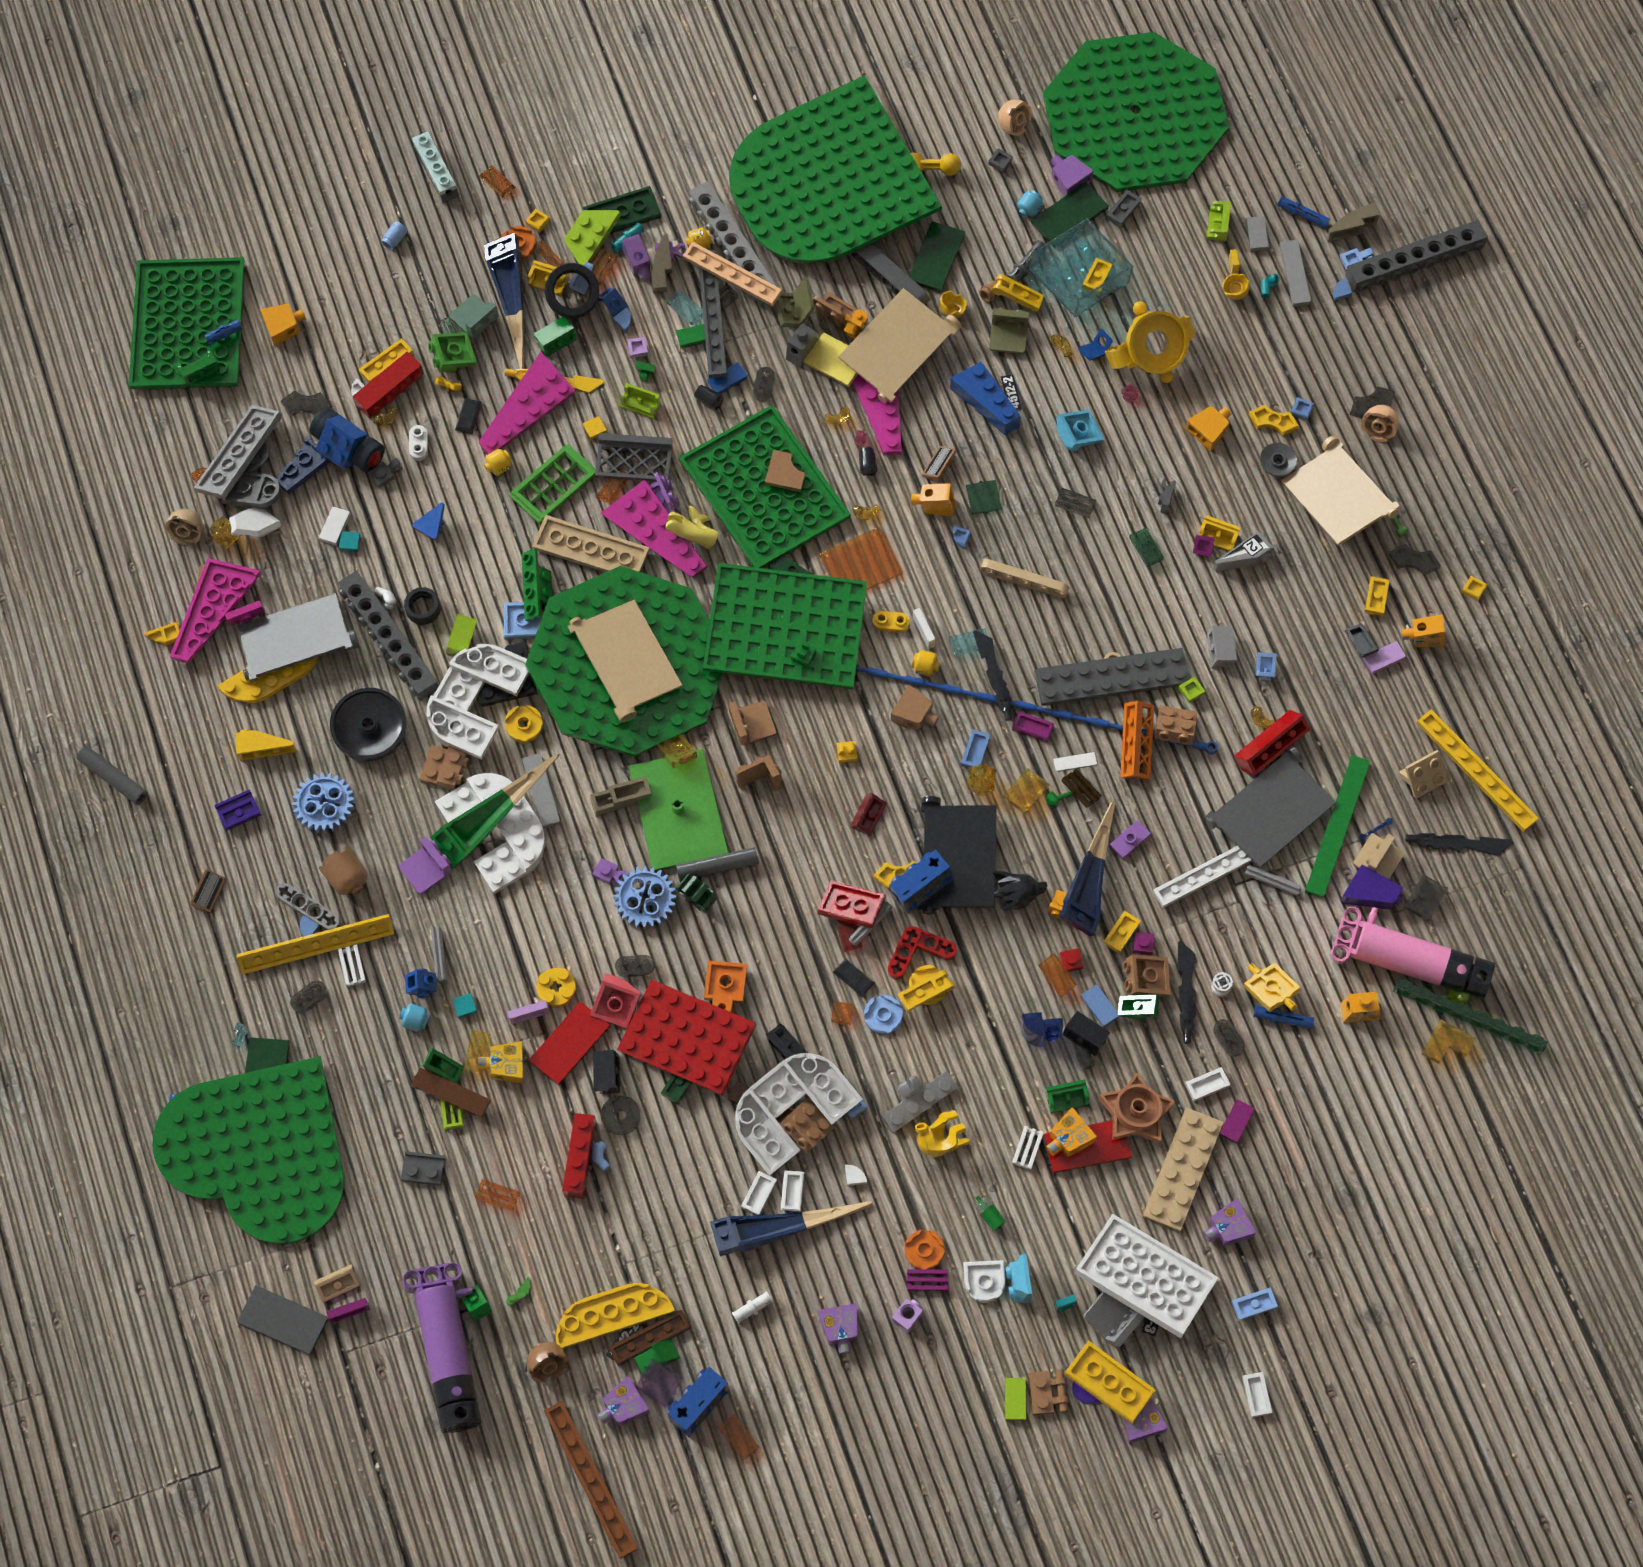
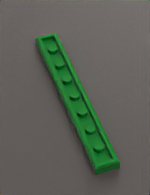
(1337, 826)

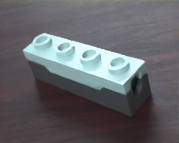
(435, 167)

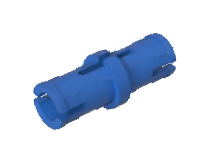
(223, 332)

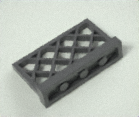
(637, 444)

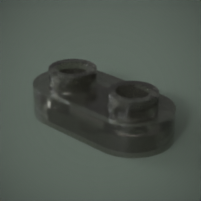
(765, 383)
(634, 964)
(307, 995)
(1229, 1038)

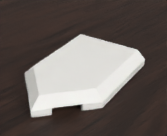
(253, 522)

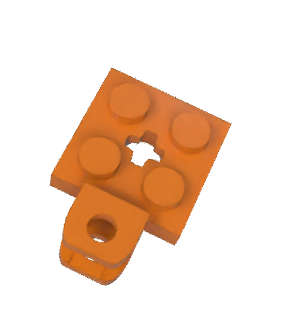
(725, 996)

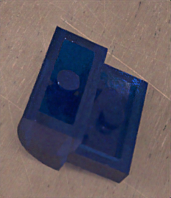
(1036, 1029)

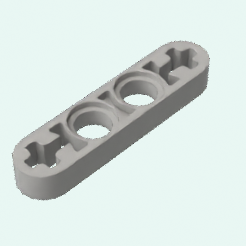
(309, 905)

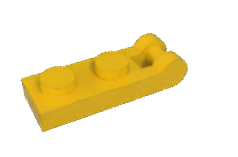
(1018, 292)
(925, 990)

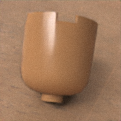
(344, 872)

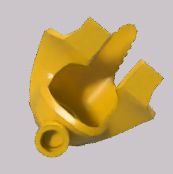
(932, 1139)

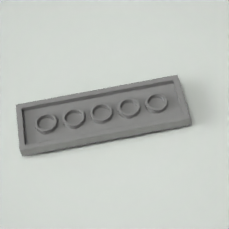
(238, 451)

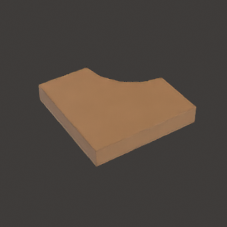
(783, 473)

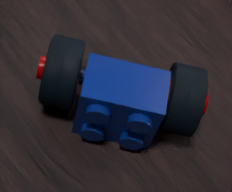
(344, 441)

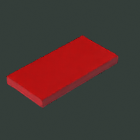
(569, 1043)
(1101, 1152)

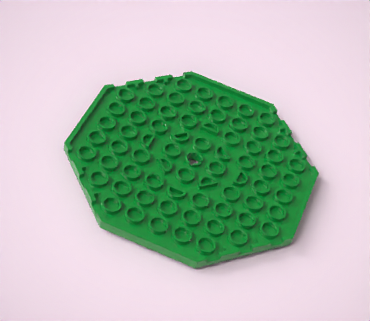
(1161, 144)
(576, 691)

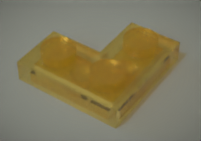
(1446, 1037)

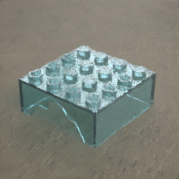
(1067, 260)

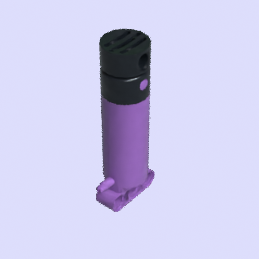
(445, 1345)

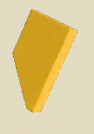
(164, 635)

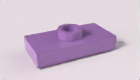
(1129, 839)

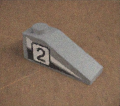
(1246, 554)

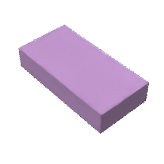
(1384, 657)
(528, 1012)

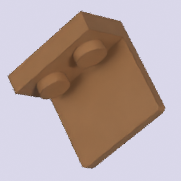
(752, 722)

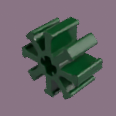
(696, 893)

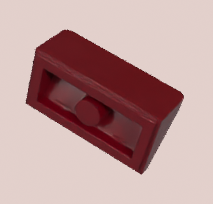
(868, 814)

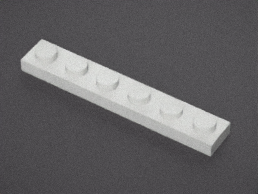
(1201, 876)

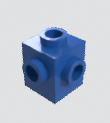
(420, 983)

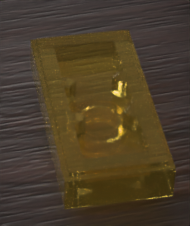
(477, 1048)

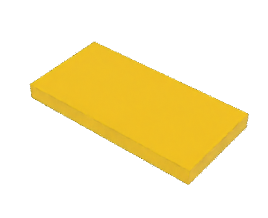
(1110, 1382)

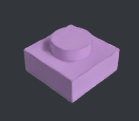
(637, 347)

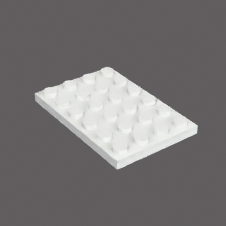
(1146, 1275)

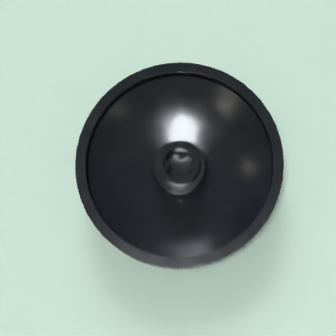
(368, 724)

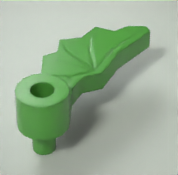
(1400, 530)
(522, 1291)

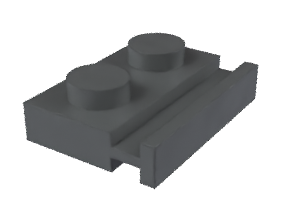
(423, 1168)

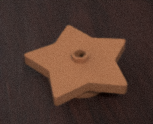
(1136, 1110)

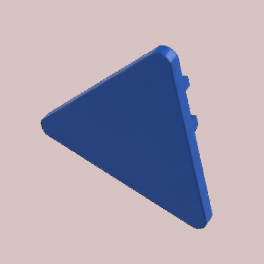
(431, 522)

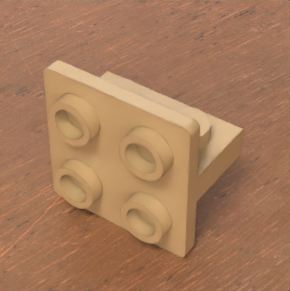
(1425, 774)
(1379, 855)

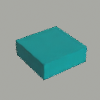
(349, 541)
(464, 1005)
(1065, 1303)

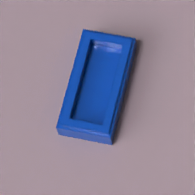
(735, 375)

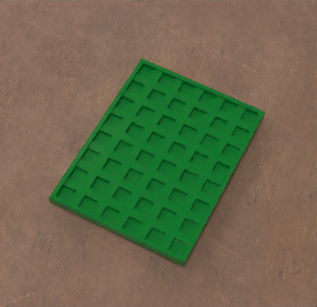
(766, 612)

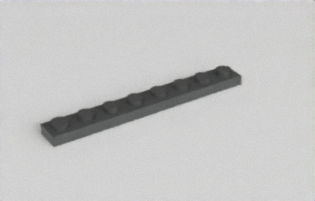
(713, 324)

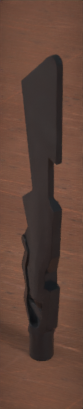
(986, 650)
(1458, 842)
(1186, 993)

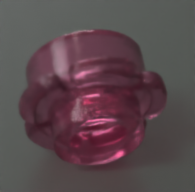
(1127, 396)
(861, 437)

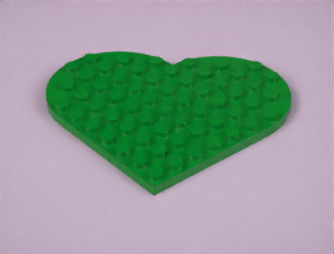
(260, 1146)

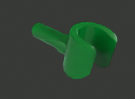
(1053, 799)

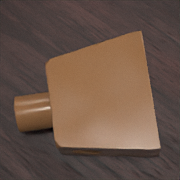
(913, 710)

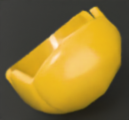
(1236, 286)
(952, 304)

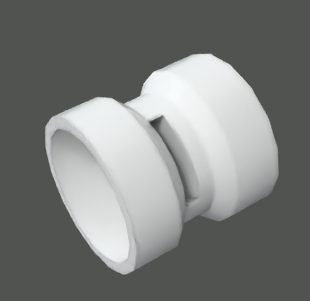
(1220, 988)

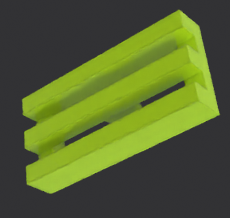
(453, 1125)

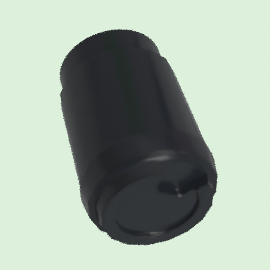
(709, 397)
(867, 461)

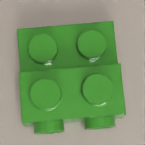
(451, 351)

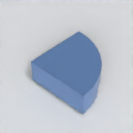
(1342, 290)
(623, 319)
(961, 536)
(308, 926)

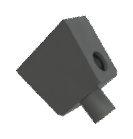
(801, 343)

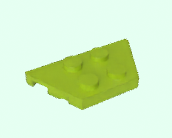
(590, 233)

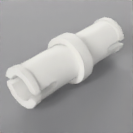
(752, 1307)

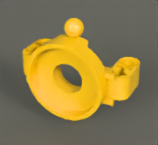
(1132, 353)

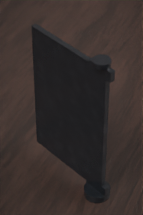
(968, 844)

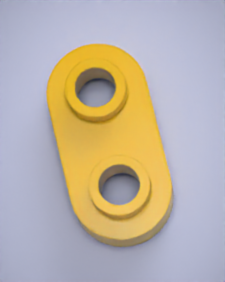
(890, 623)

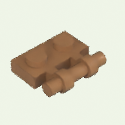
(1042, 1395)

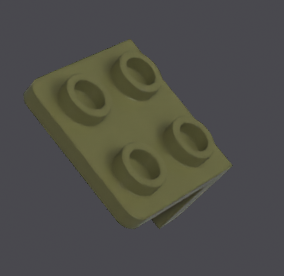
(796, 306)
(1009, 331)

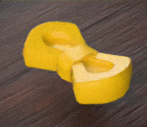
(449, 385)

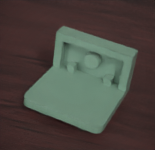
(474, 315)

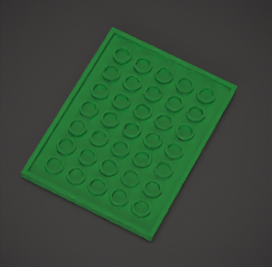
(173, 311)
(758, 516)

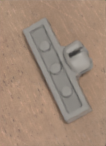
(917, 1099)

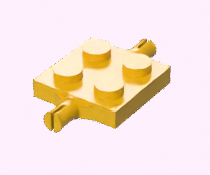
(1272, 987)

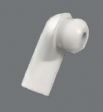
(388, 597)

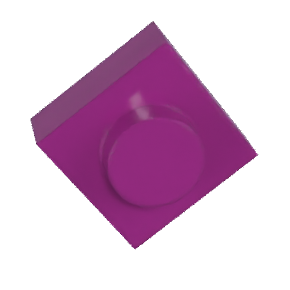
(1204, 545)
(1143, 943)

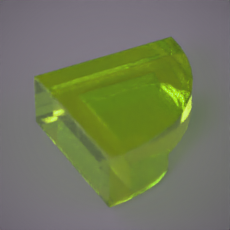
(1458, 997)

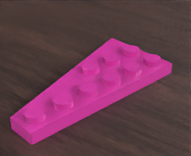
(533, 398)
(882, 417)
(645, 519)
(216, 593)

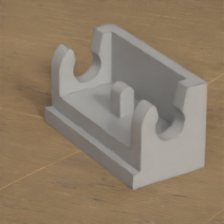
(1221, 646)

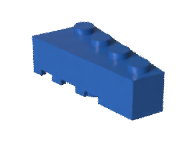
(985, 395)

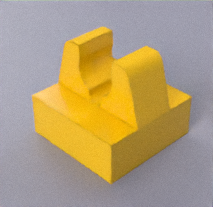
(847, 752)

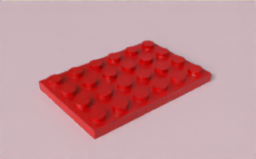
(687, 1037)

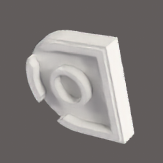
(984, 1280)

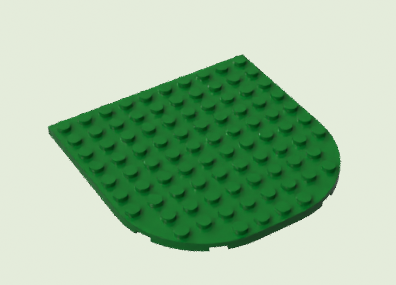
(828, 178)

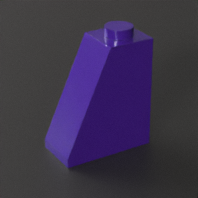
(1372, 890)

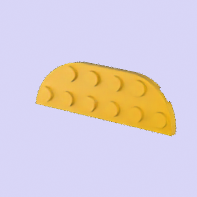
(267, 685)
(611, 1312)

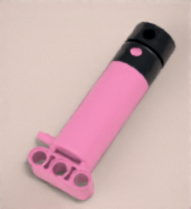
(1411, 955)

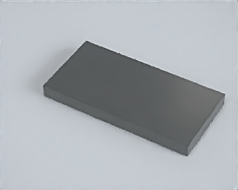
(283, 1320)

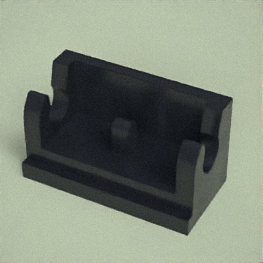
(1086, 1033)
(784, 1042)
(606, 1071)

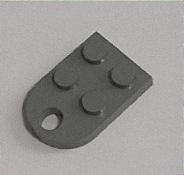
(251, 491)

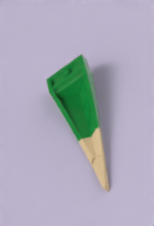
(467, 831)

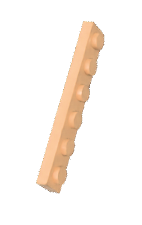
(732, 274)

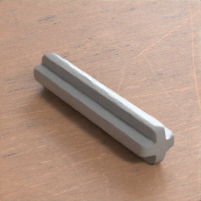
(1273, 880)
(863, 931)
(438, 952)

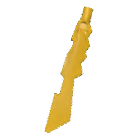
(578, 382)

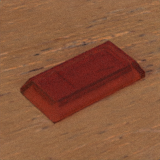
(845, 930)

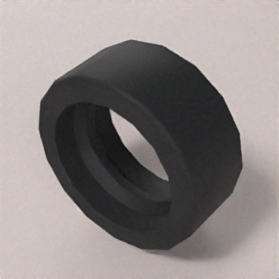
(422, 592)

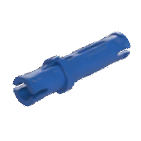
(1285, 202)
(1283, 1017)

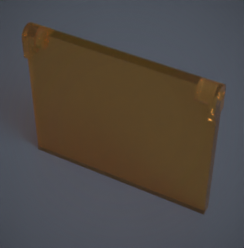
(862, 559)

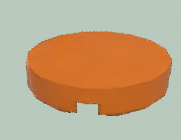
(526, 239)
(924, 1249)

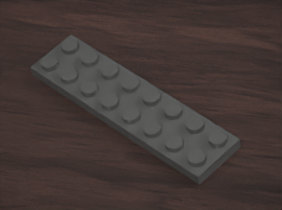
(1111, 676)

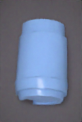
(394, 235)

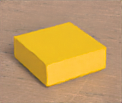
(537, 220)
(1234, 261)
(594, 427)
(1474, 588)

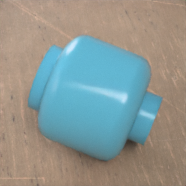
(1030, 204)
(414, 1017)

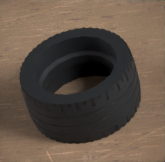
(581, 270)

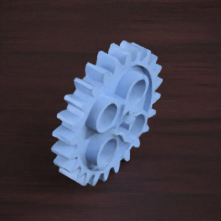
(328, 787)
(627, 893)

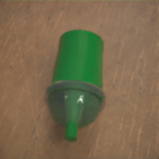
(989, 1213)

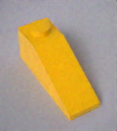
(255, 744)

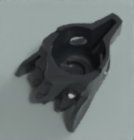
(1017, 889)

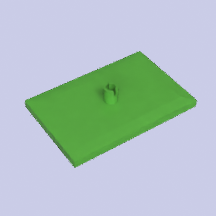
(680, 813)

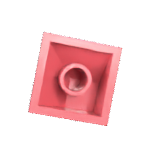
(615, 1001)

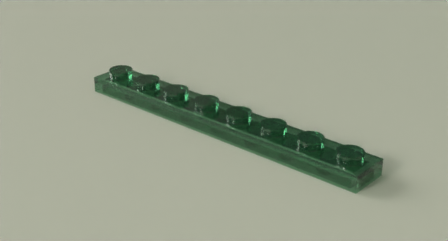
(1476, 1018)

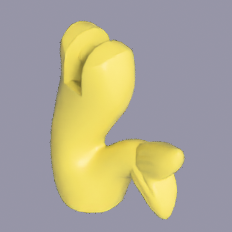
(692, 531)

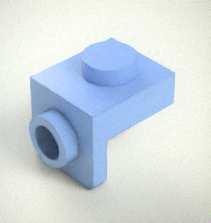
(1265, 665)

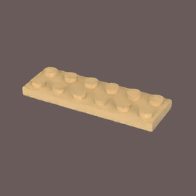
(588, 546)
(1182, 1169)

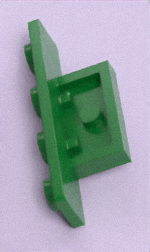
(536, 585)

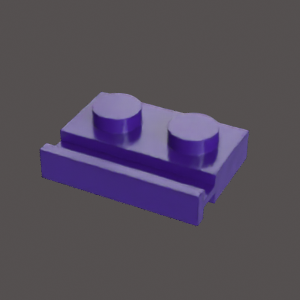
(237, 810)

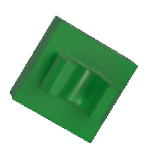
(645, 369)
(803, 653)

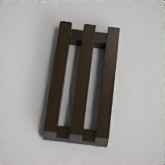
(1083, 785)

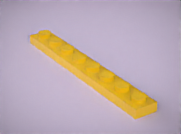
(1477, 770)
(315, 944)

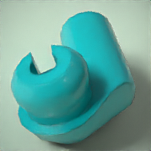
(1267, 284)

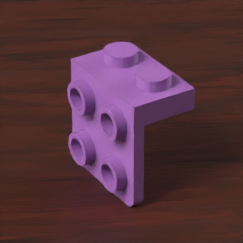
(662, 489)
(425, 866)

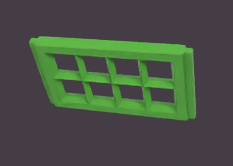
(528, 506)

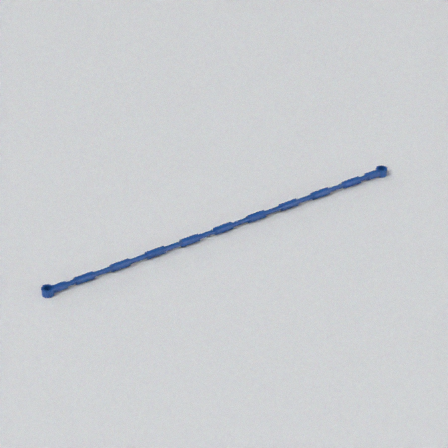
(1018, 704)

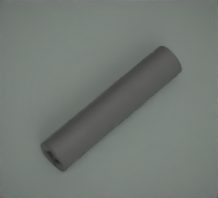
(112, 775)
(718, 863)

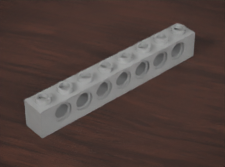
(705, 194)

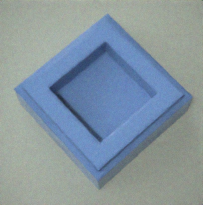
(1302, 409)

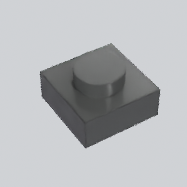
(1000, 160)

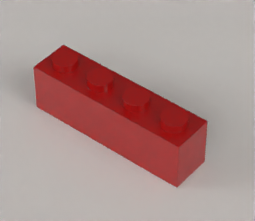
(388, 385)
(1272, 742)
(579, 1155)

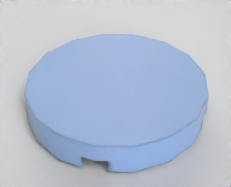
(883, 1014)

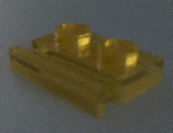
(677, 750)
(1026, 791)

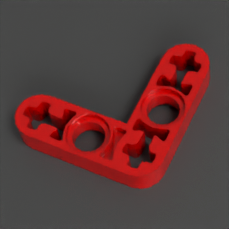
(918, 943)

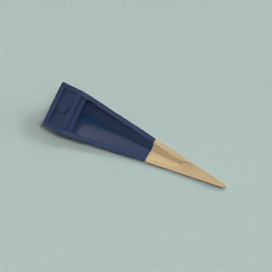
(506, 270)
(1083, 898)
(753, 1231)

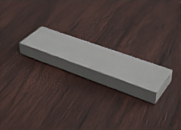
(1295, 273)
(542, 794)

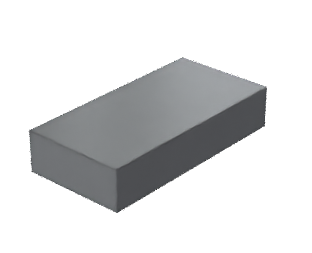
(1257, 234)

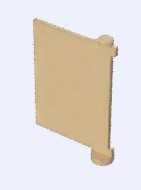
(897, 343)
(1339, 493)
(626, 657)

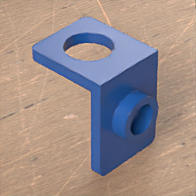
(613, 301)
(1095, 349)

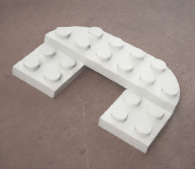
(453, 699)
(519, 828)
(777, 1092)

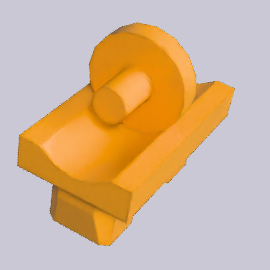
(855, 324)

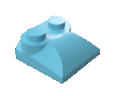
(1078, 429)
(1020, 1280)

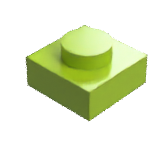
(1191, 689)

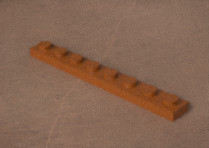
(591, 1480)

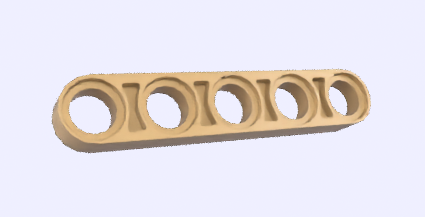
(1024, 578)

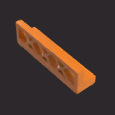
(1134, 739)

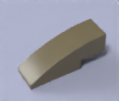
(1354, 222)
(661, 265)
(619, 796)

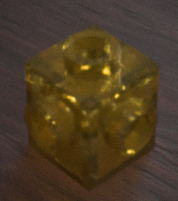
(221, 532)
(981, 779)

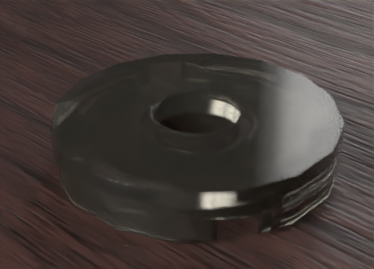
(623, 1126)

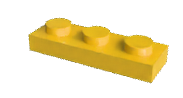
(384, 359)

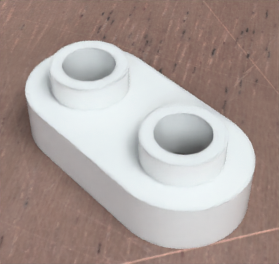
(418, 441)

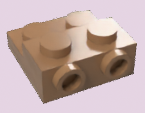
(1175, 725)
(444, 767)
(1147, 975)
(806, 1125)

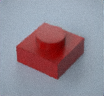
(1071, 959)

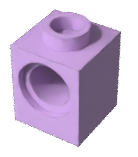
(907, 1324)

